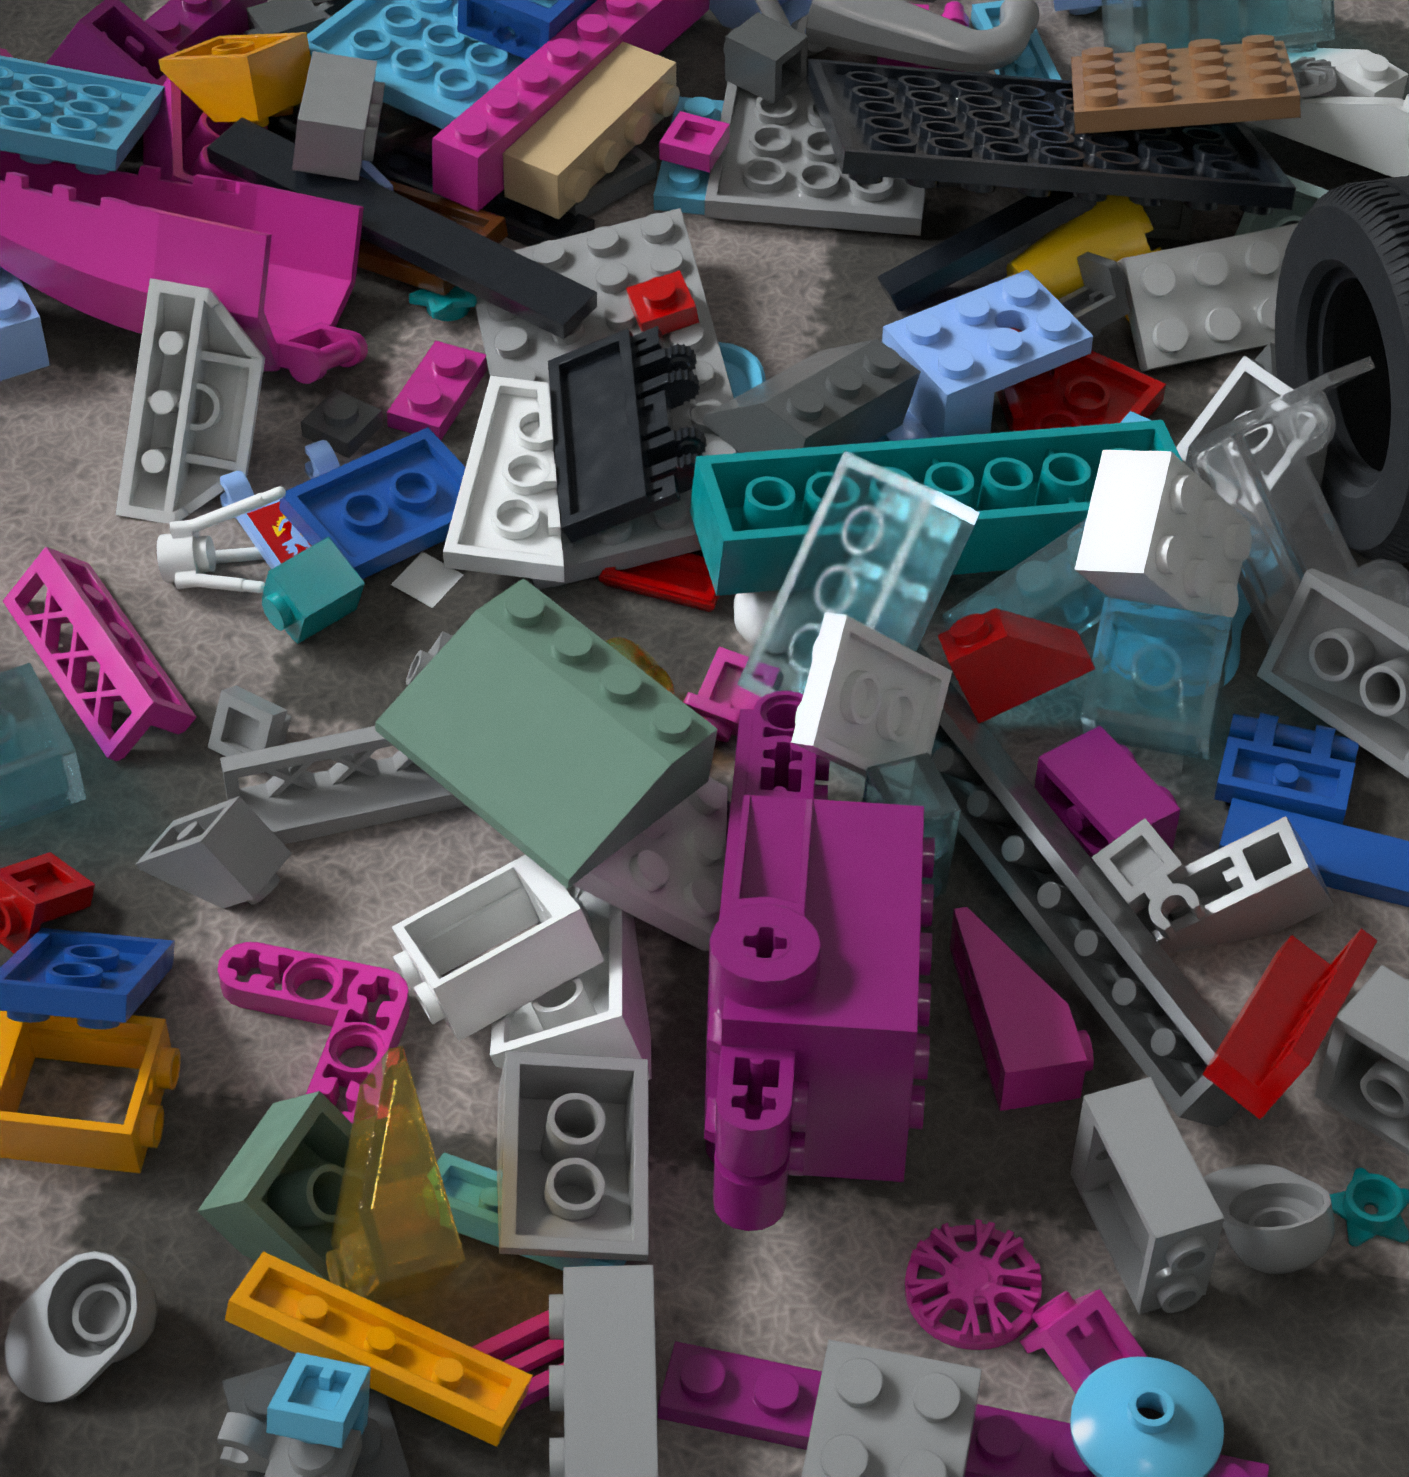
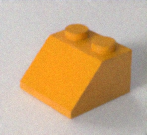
(243, 75)

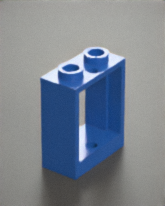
(531, 22)

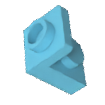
(320, 1401)

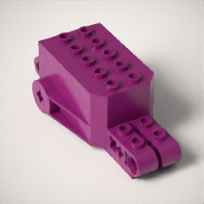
(812, 978)

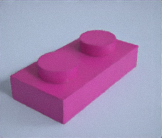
(437, 389)

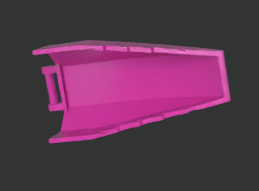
(266, 252)

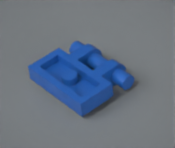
(1287, 767)

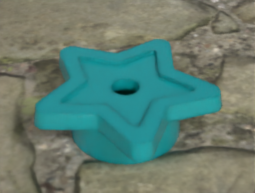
(445, 308)
(1377, 1191)

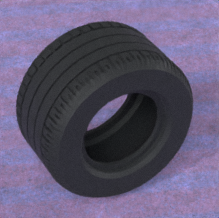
(1344, 302)

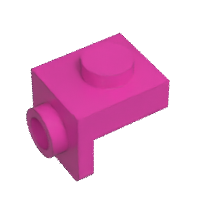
(720, 696)

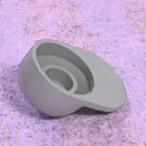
(1273, 1216)
(78, 1325)

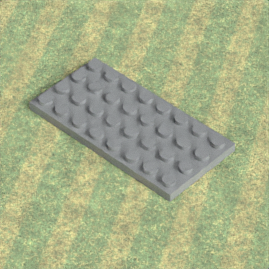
(609, 263)

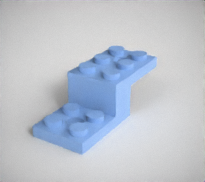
(972, 354)

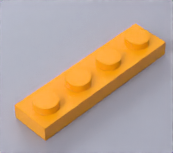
(404, 1356)

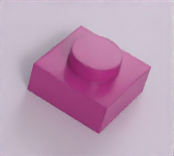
(694, 141)

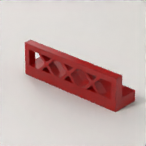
(1285, 1021)

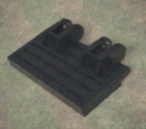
(617, 429)

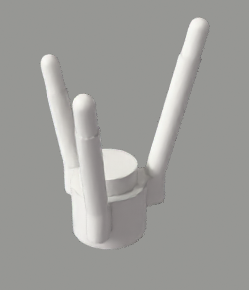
(187, 556)

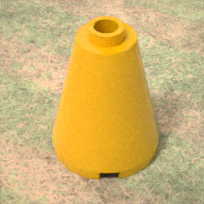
(1109, 230)

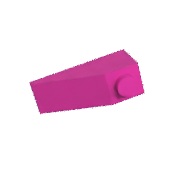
(1018, 1020)

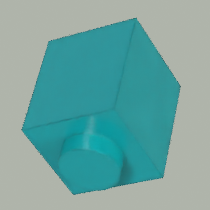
(311, 591)

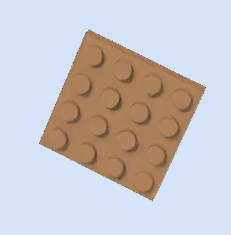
(1183, 85)

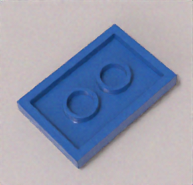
(381, 503)
(82, 977)

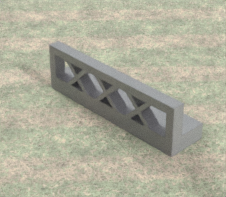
(338, 800)

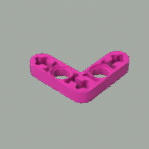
(342, 1008)

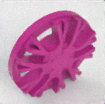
(973, 1285)

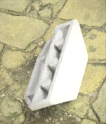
(189, 404)

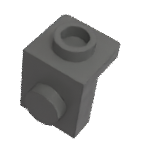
(1101, 297)

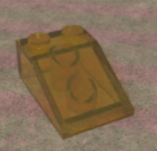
(392, 1208)

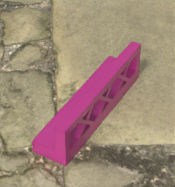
(101, 636)

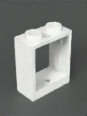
(481, 919)

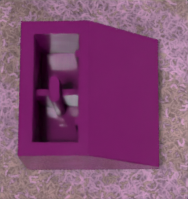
(114, 44)

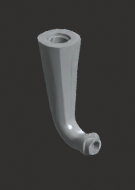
(919, 36)

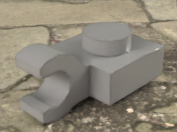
(253, 1449)

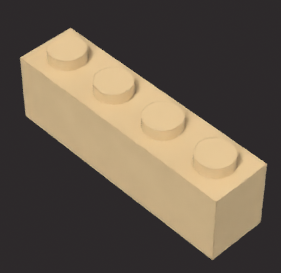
(590, 130)

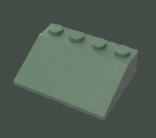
(549, 733)

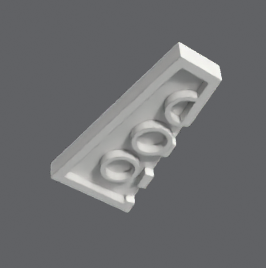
(508, 494)

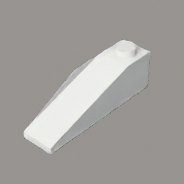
(1352, 128)
(594, 1012)

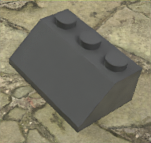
(824, 400)

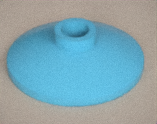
(1123, 1443)

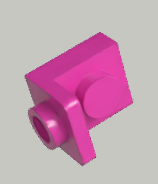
(1080, 1335)

